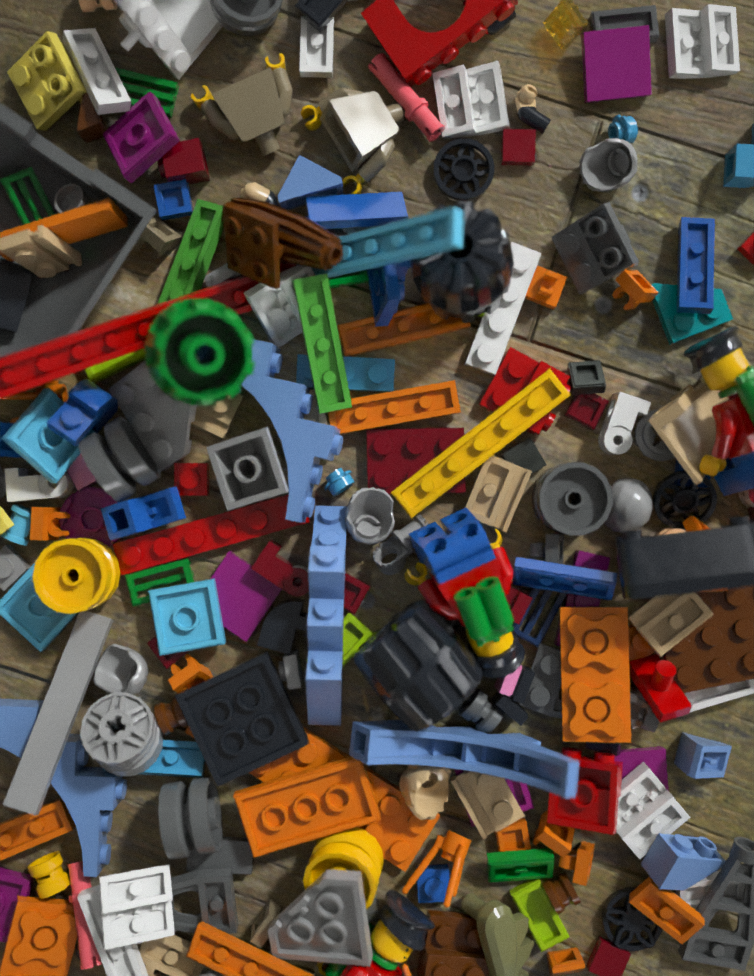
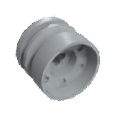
(131, 749)

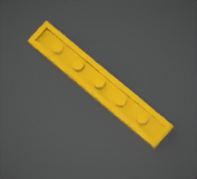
(480, 443)

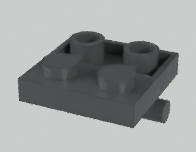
(595, 248)

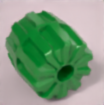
(172, 347)

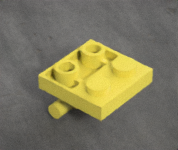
(47, 81)

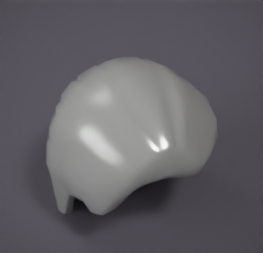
(608, 165)
(630, 506)
(370, 516)
(121, 670)

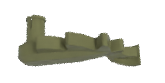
(500, 935)

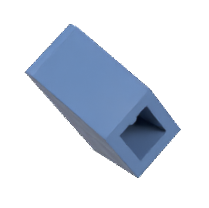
(681, 861)

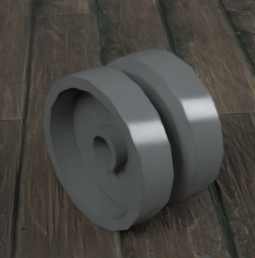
(246, 16)
(118, 459)
(585, 513)
(190, 818)

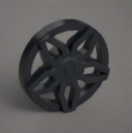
(463, 169)
(683, 499)
(629, 920)

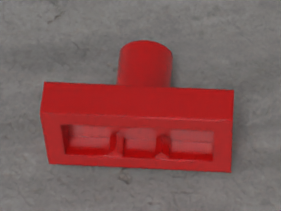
(656, 684)

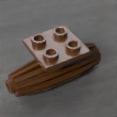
(263, 233)

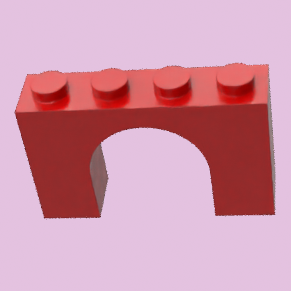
(420, 52)

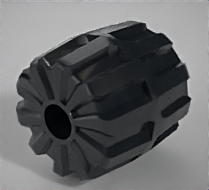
(468, 278)
(419, 666)

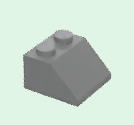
(247, 469)

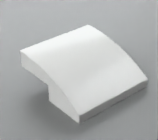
(702, 42)
(471, 100)
(278, 307)
(646, 810)
(136, 906)

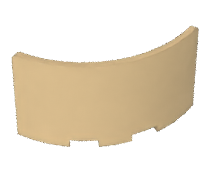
(688, 426)

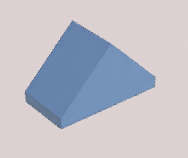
(308, 180)
(702, 757)

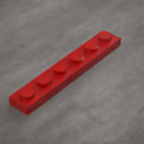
(203, 535)

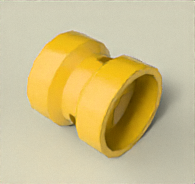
(49, 874)

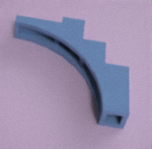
(301, 439)
(326, 616)
(466, 748)
(85, 790)

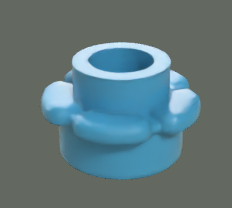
(623, 128)
(339, 481)

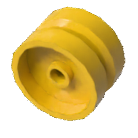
(71, 592)
(348, 851)

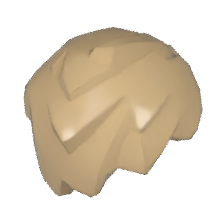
(425, 789)

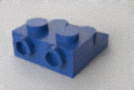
(387, 290)

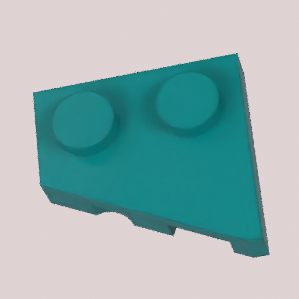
(684, 325)

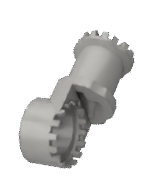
(399, 544)

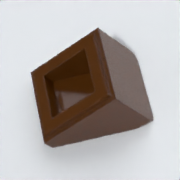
(90, 124)

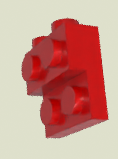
(512, 377)
(596, 794)

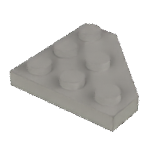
(155, 416)
(325, 923)

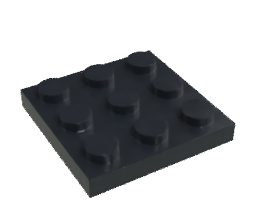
(242, 718)

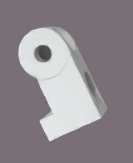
(616, 430)
(36, 487)

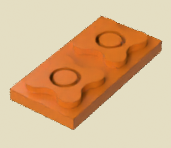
(595, 674)
(307, 806)
(39, 938)

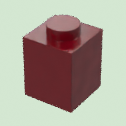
(185, 161)

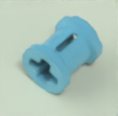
(22, 519)

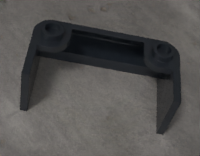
(686, 560)

